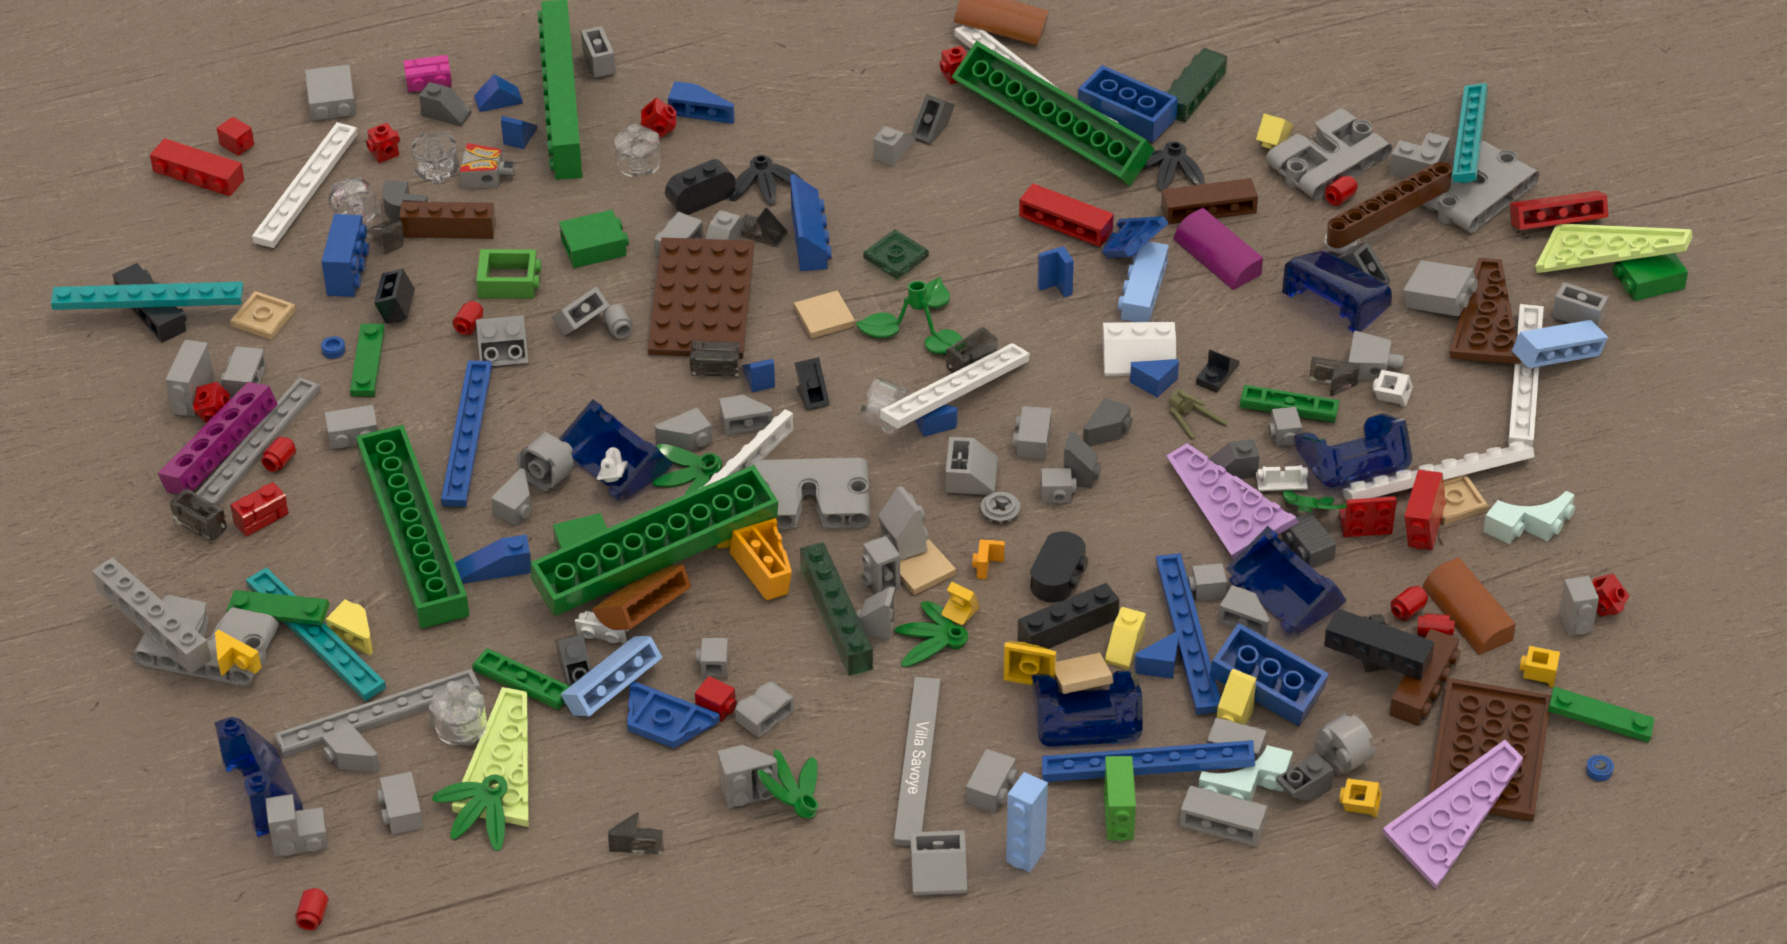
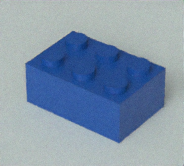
(345, 255)

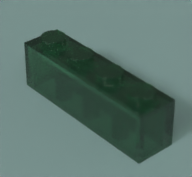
(1197, 81)

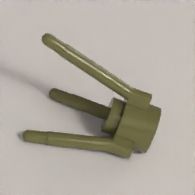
(1183, 403)

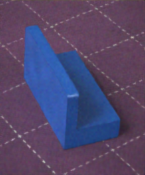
(1056, 269)

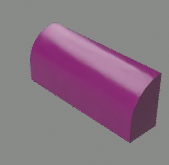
(1218, 249)

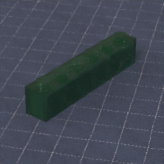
(836, 609)

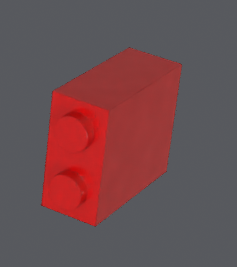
(1425, 509)

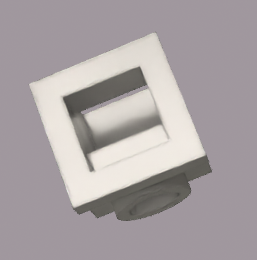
(1393, 387)

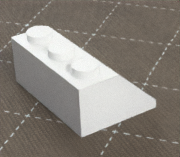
(1134, 343)

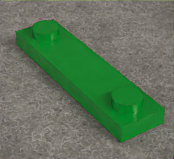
(367, 360)
(1306, 405)
(282, 607)
(520, 678)
(1601, 714)

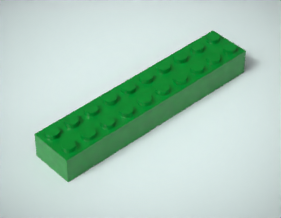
(559, 90)
(1053, 113)
(412, 527)
(652, 540)

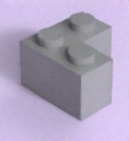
(1412, 158)
(295, 830)

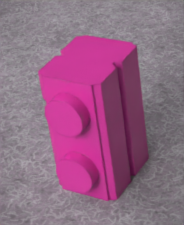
(426, 70)

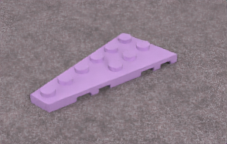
(1229, 504)
(1444, 821)

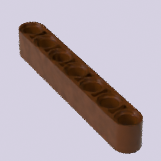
(1389, 204)

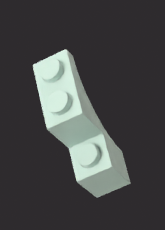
(1508, 520)
(1244, 782)

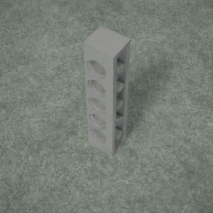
(151, 615)

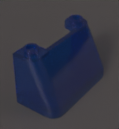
(1356, 292)
(596, 432)
(1379, 453)
(1284, 583)
(1088, 715)
(254, 755)

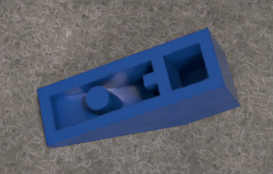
(698, 103)
(497, 560)

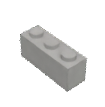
(1223, 815)

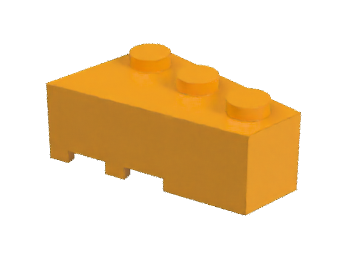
(762, 557)

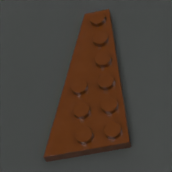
(1487, 322)

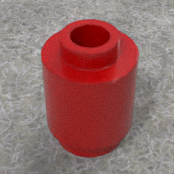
(1341, 190)
(466, 317)
(278, 454)
(1409, 602)
(1436, 622)
(311, 909)

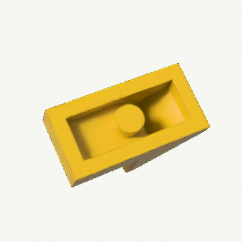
(961, 604)
(232, 651)

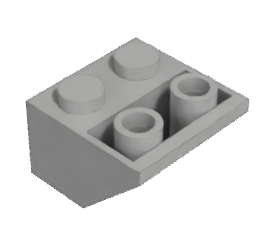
(502, 340)
(970, 467)
(903, 524)
(740, 777)
(938, 862)

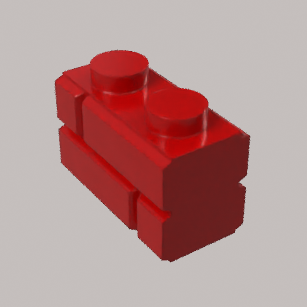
(259, 509)

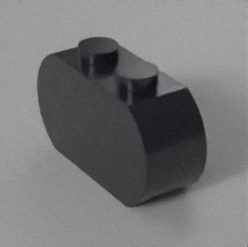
(700, 187)
(1058, 567)

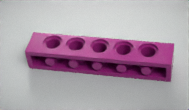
(218, 438)

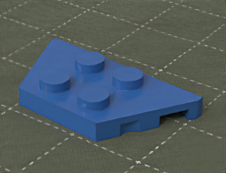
(1132, 235)
(665, 716)

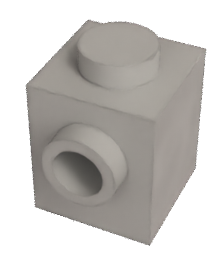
(1284, 425)
(1057, 485)
(1208, 582)
(713, 657)

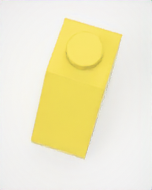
(1273, 131)
(351, 626)
(1125, 638)
(1237, 698)

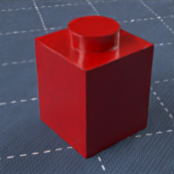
(235, 136)
(716, 697)

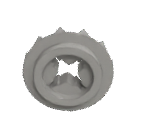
(1002, 500)

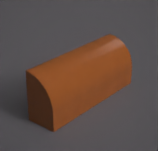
(1004, 18)
(642, 598)
(1471, 606)

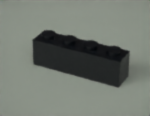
(161, 321)
(1069, 617)
(1379, 644)

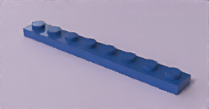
(466, 434)
(1191, 639)
(1151, 760)

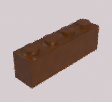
(1217, 198)
(448, 220)
(1414, 696)

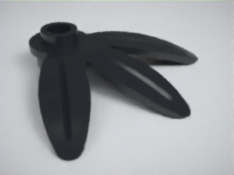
(1171, 155)
(763, 168)

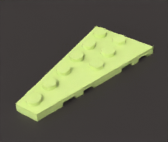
(1597, 244)
(504, 753)

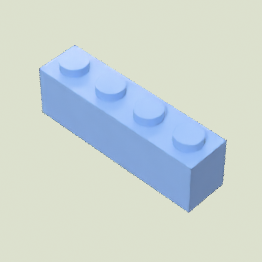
(1144, 282)
(1559, 343)
(611, 676)
(1026, 822)

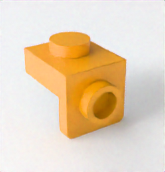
(988, 551)

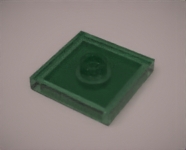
(896, 254)

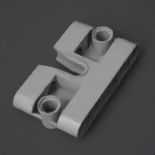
(1342, 149)
(1498, 183)
(836, 483)
(246, 626)

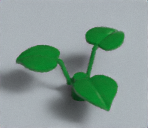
(919, 296)

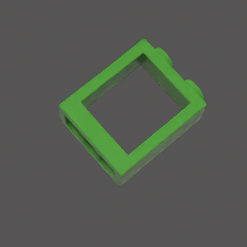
(508, 286)
(1119, 798)

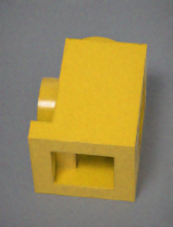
(1540, 665)
(1361, 789)

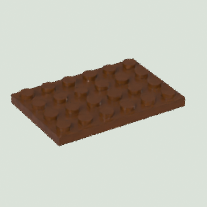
(700, 294)
(1479, 719)

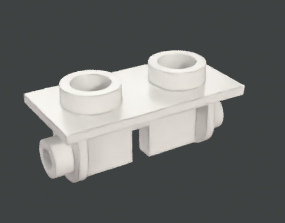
(612, 466)
(1276, 480)
(592, 628)

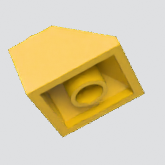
(1026, 659)

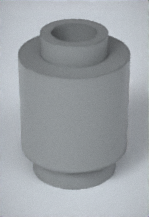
(617, 321)

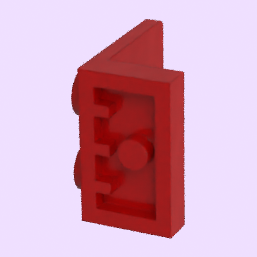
(1368, 516)

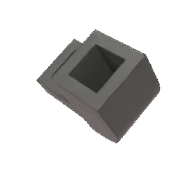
(394, 194)

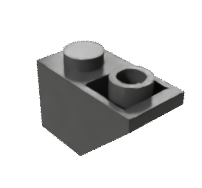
(572, 657)
(1307, 779)

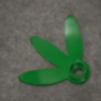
(697, 468)
(1308, 503)
(941, 635)
(797, 796)
(483, 798)

